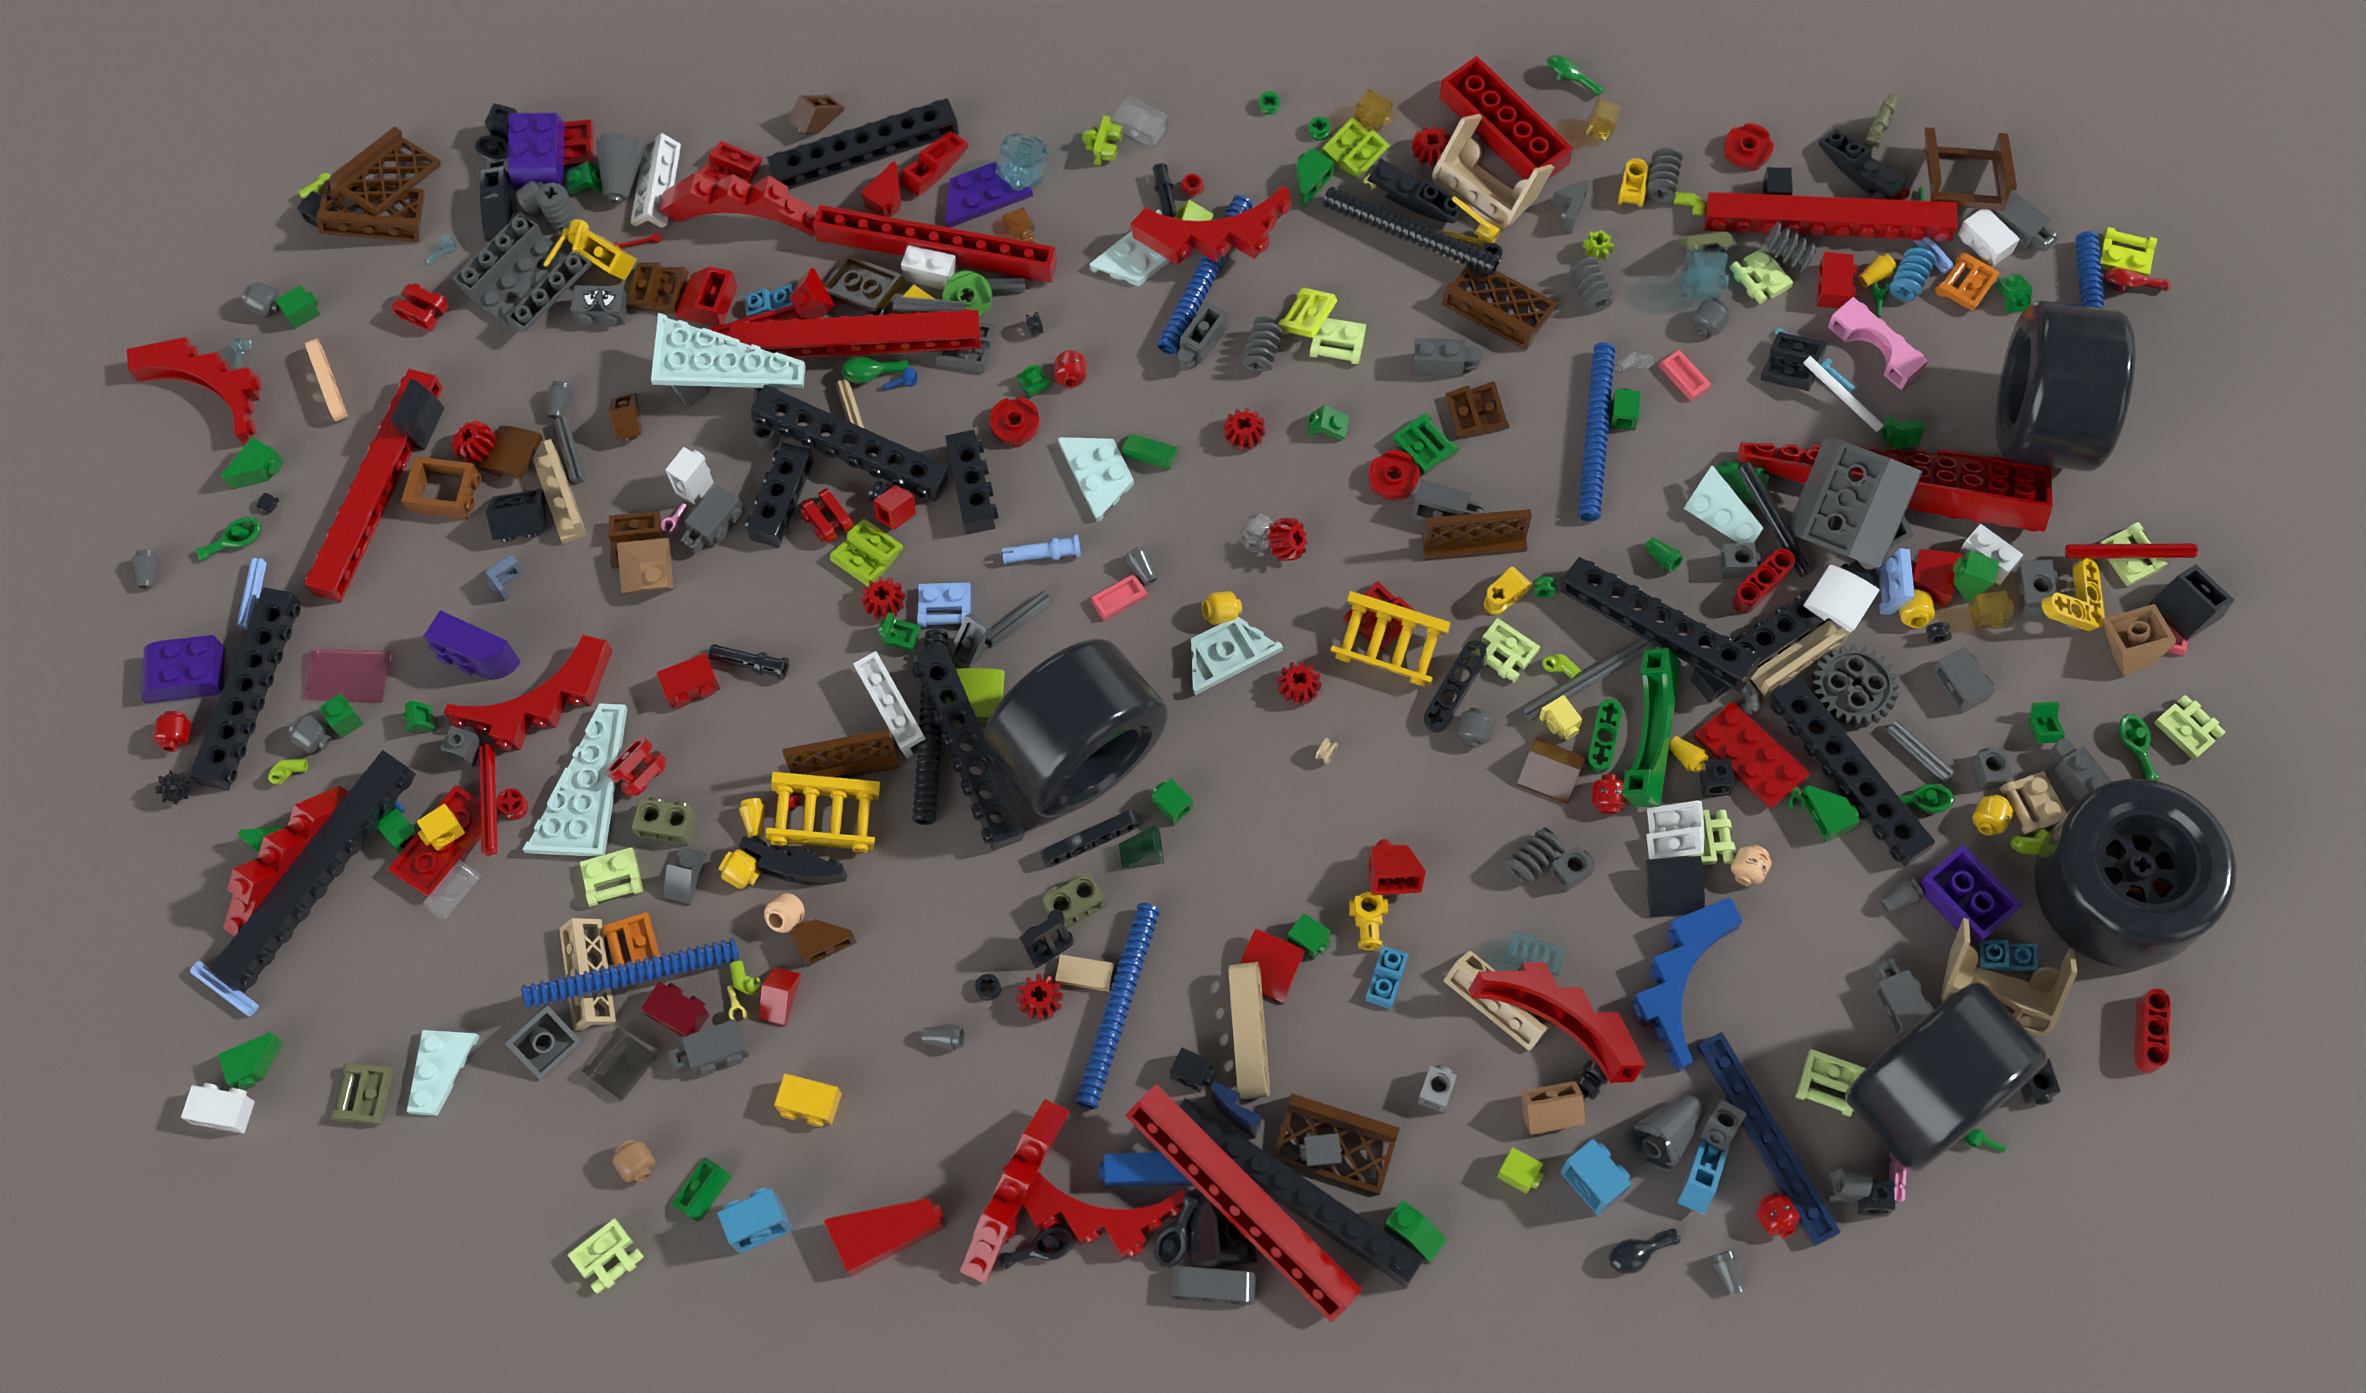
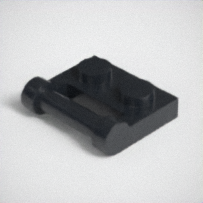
(1039, 943)

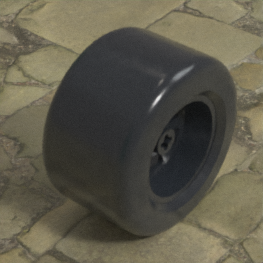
(2065, 386)
(1074, 727)
(2182, 848)
(1945, 1076)

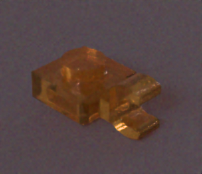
(1019, 225)

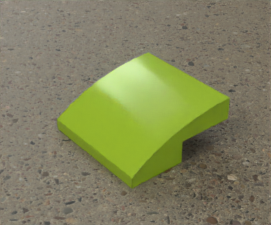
(1354, 148)
(866, 552)
(983, 690)

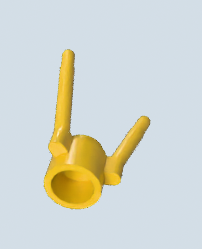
(1486, 232)
(573, 233)

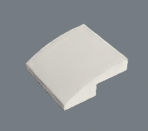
(1841, 597)
(1675, 830)

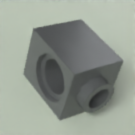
(1731, 567)
(461, 746)
(1984, 776)
(1567, 877)
(1723, 1125)
(1321, 1150)

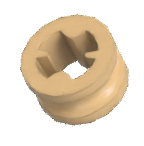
(1326, 751)

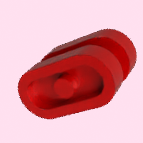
(415, 299)
(824, 530)
(636, 781)

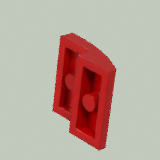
(578, 142)
(728, 160)
(1369, 619)
(1277, 963)

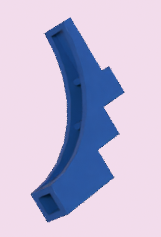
(1663, 1003)

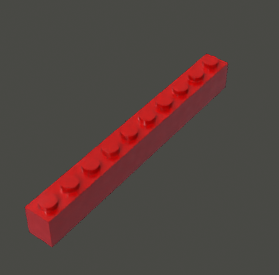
(1831, 216)
(969, 248)
(864, 334)
(365, 501)
(1244, 1203)

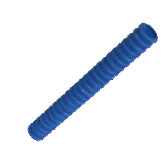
(2089, 269)
(1196, 289)
(1596, 432)
(629, 973)
(1117, 1006)

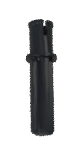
(1164, 189)

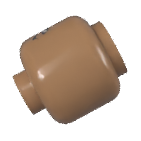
(633, 1161)

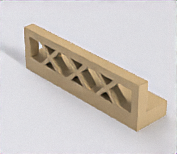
(559, 494)
(1798, 658)
(576, 961)
(1512, 1019)

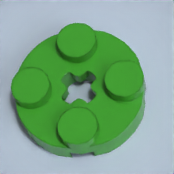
(973, 283)

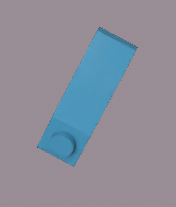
(1702, 1177)

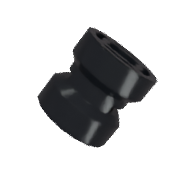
(1591, 1079)

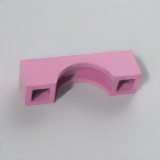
(1856, 322)

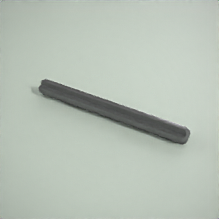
(1588, 677)

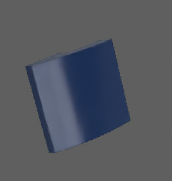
(1229, 1104)

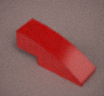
(933, 163)

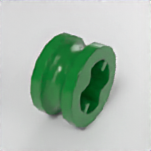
(1269, 96)
(1316, 134)
(1544, 587)

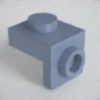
(502, 573)

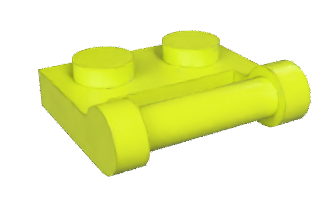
(2121, 257)
(1308, 316)

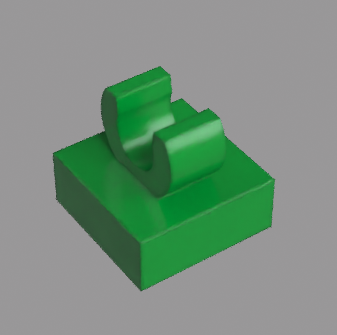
(1033, 380)
(418, 717)

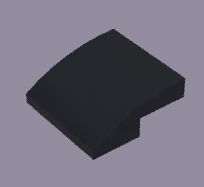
(1787, 358)
(417, 414)
(1675, 886)

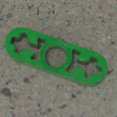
(1612, 728)

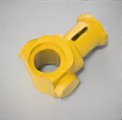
(1368, 920)

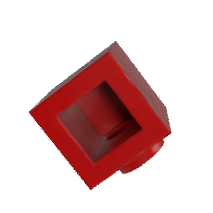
(895, 507)

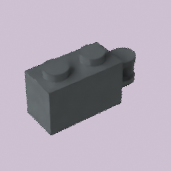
(2027, 223)
(1202, 336)
(1444, 357)
(1441, 501)
(712, 519)
(2077, 769)
(1900, 997)
(710, 1049)

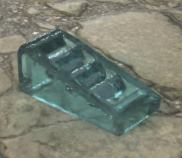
(1527, 941)

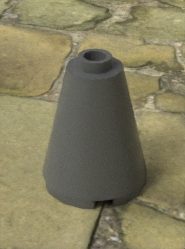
(618, 164)
(1667, 1132)

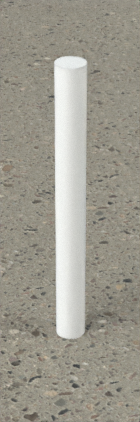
(1843, 394)

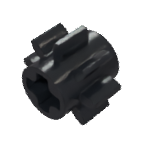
(169, 794)

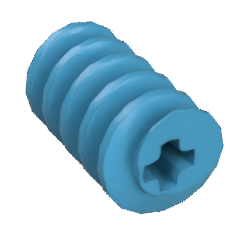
(1912, 274)

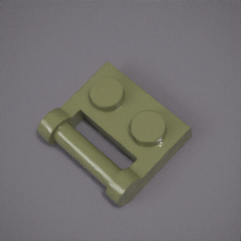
(1699, 241)
(370, 1096)

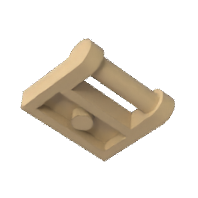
(2039, 797)

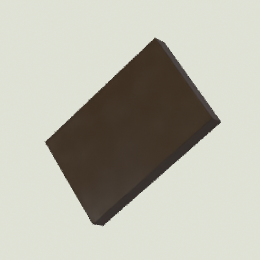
(863, 284)

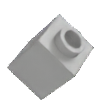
(1437, 1100)

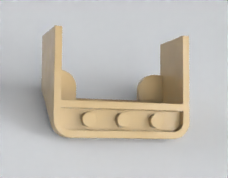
(1481, 191)
(2039, 998)

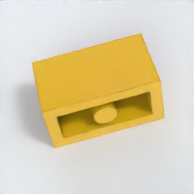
(606, 255)
(807, 1100)

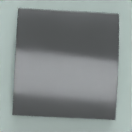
(970, 359)

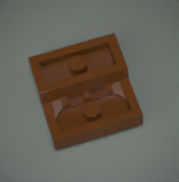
(657, 288)
(1477, 410)
(512, 452)
(632, 528)

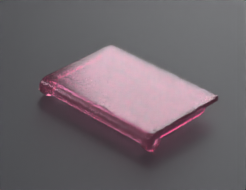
(354, 673)

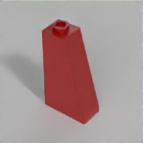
(881, 1232)

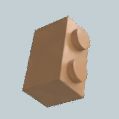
(1553, 1107)

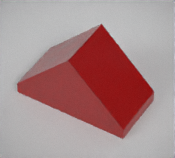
(778, 995)

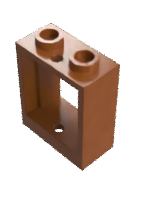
(417, 484)

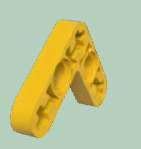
(2087, 610)

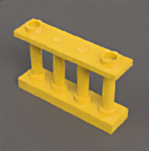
(1385, 612)
(838, 790)

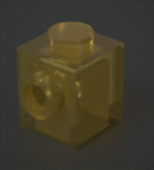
(1374, 110)
(1603, 119)
(1991, 610)

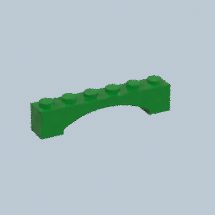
(1646, 776)

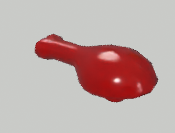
(2124, 277)

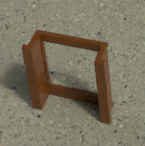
(2002, 168)

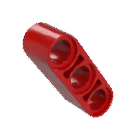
(1771, 573)
(2160, 1021)

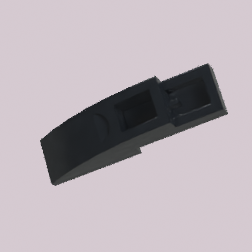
(1859, 166)
(1411, 194)
(494, 197)
(800, 868)

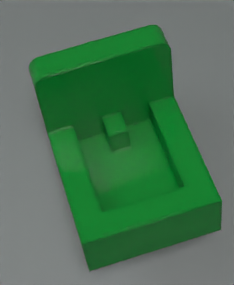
(582, 178)
(2016, 291)
(1329, 422)
(1902, 434)
(899, 633)
(2045, 723)

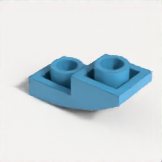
(765, 301)
(2007, 957)
(1386, 977)

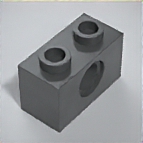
(2028, 576)

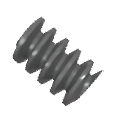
(1664, 175)
(556, 206)
(1789, 247)
(1591, 285)
(1262, 344)
(1534, 854)

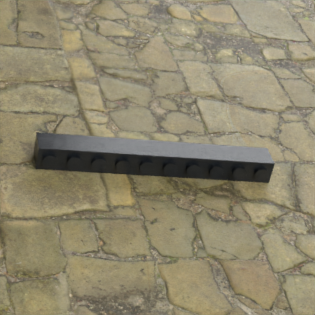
(313, 872)
(1311, 1201)

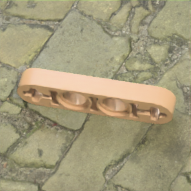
(326, 380)

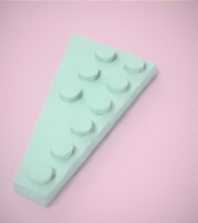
(708, 358)
(583, 798)

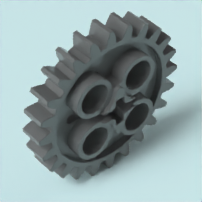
(1870, 671)

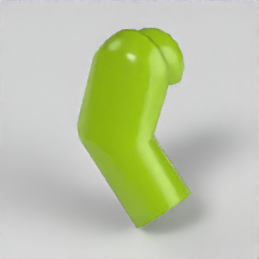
(316, 186)
(1691, 199)
(1560, 663)
(285, 768)
(2029, 845)
(743, 982)

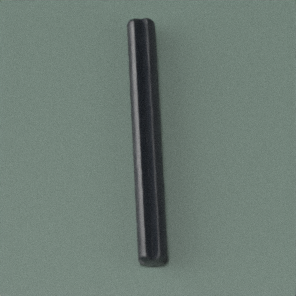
(1774, 518)

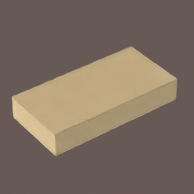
(1084, 973)

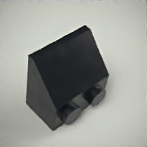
(517, 515)
(1216, 1240)

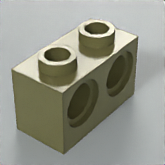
(662, 828)
(1078, 907)

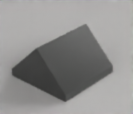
(542, 1041)

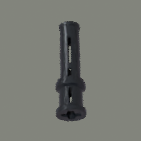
(759, 663)

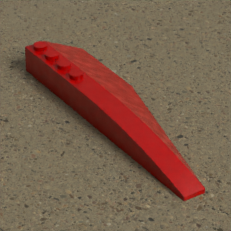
(1950, 484)

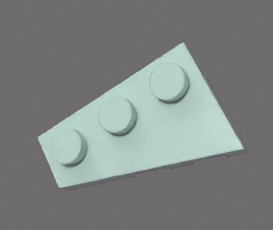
(1722, 509)
(436, 1067)

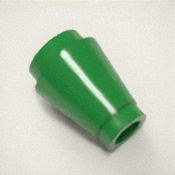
(1664, 555)

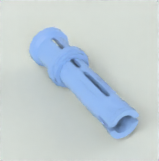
(1055, 548)

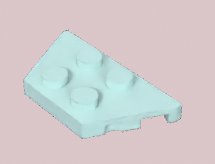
(1129, 261)
(1098, 471)
(1228, 651)

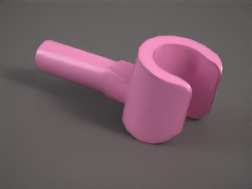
(674, 520)

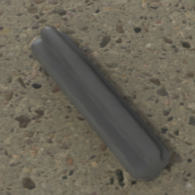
(1005, 285)
(909, 304)
(569, 450)
(1018, 618)
(1920, 751)

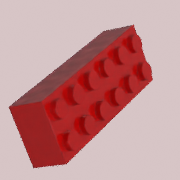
(1507, 120)

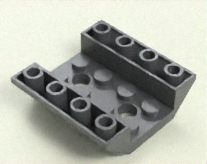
(511, 268)
(1868, 507)

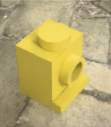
(1561, 718)

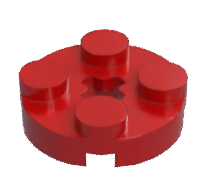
(1748, 158)
(1014, 434)
(1393, 488)

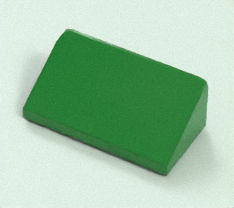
(1149, 451)
(701, 1189)

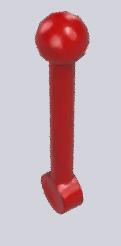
(655, 238)

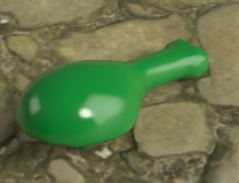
(1567, 69)
(865, 369)
(236, 535)
(2137, 738)
(1929, 799)

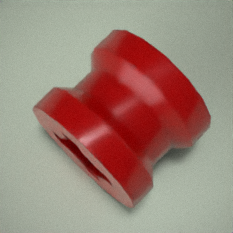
(508, 799)

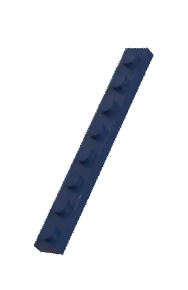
(1768, 1139)

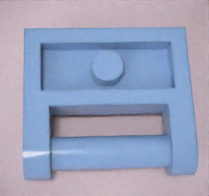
(1895, 582)
(943, 598)

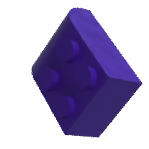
(535, 148)
(470, 647)
(182, 669)
(1967, 890)

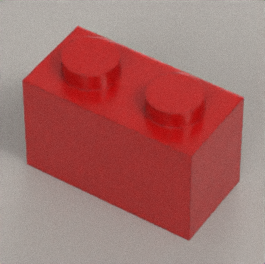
(1836, 280)
(688, 681)

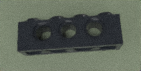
(963, 446)
(772, 529)

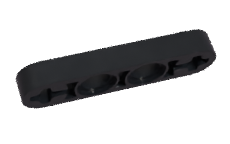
(1460, 688)
(1090, 838)

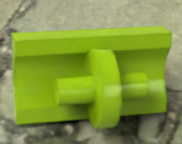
(1099, 140)

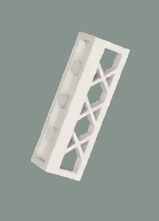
(655, 176)
(889, 702)

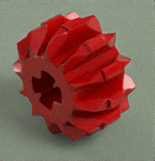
(1429, 144)
(1244, 429)
(473, 441)
(1287, 539)
(887, 589)
(1301, 691)
(1029, 995)

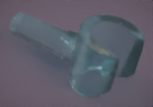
(447, 246)
(235, 344)

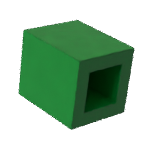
(298, 306)
(1625, 409)
(341, 715)
(1172, 801)
(396, 829)
(1310, 936)

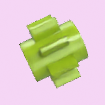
(1598, 245)

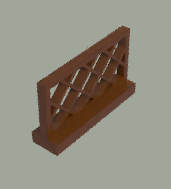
(370, 162)
(369, 225)
(1490, 314)
(1474, 541)
(844, 756)
(1343, 1119)

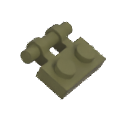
(1881, 122)

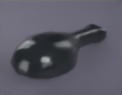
(491, 147)
(1173, 1240)
(1047, 1245)
(1633, 1254)

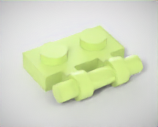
(1767, 273)
(1510, 644)
(2185, 731)
(1725, 846)
(599, 1250)

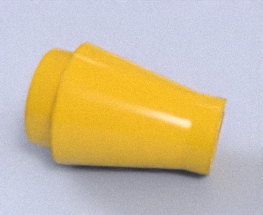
(1879, 269)
(1688, 754)
(753, 816)

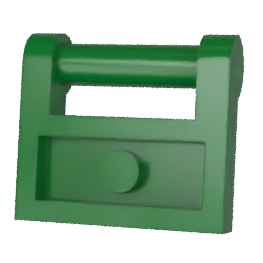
(1420, 448)

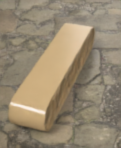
(1249, 1031)

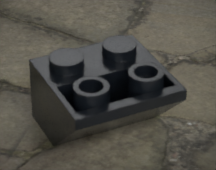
(2192, 602)

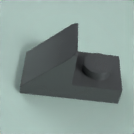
(1571, 201)
(970, 641)
(684, 875)

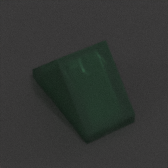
(1142, 849)

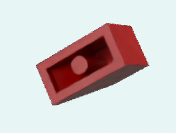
(884, 192)
(811, 296)

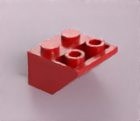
(707, 296)

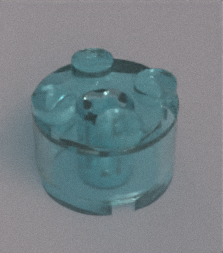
(1022, 161)
(1704, 275)

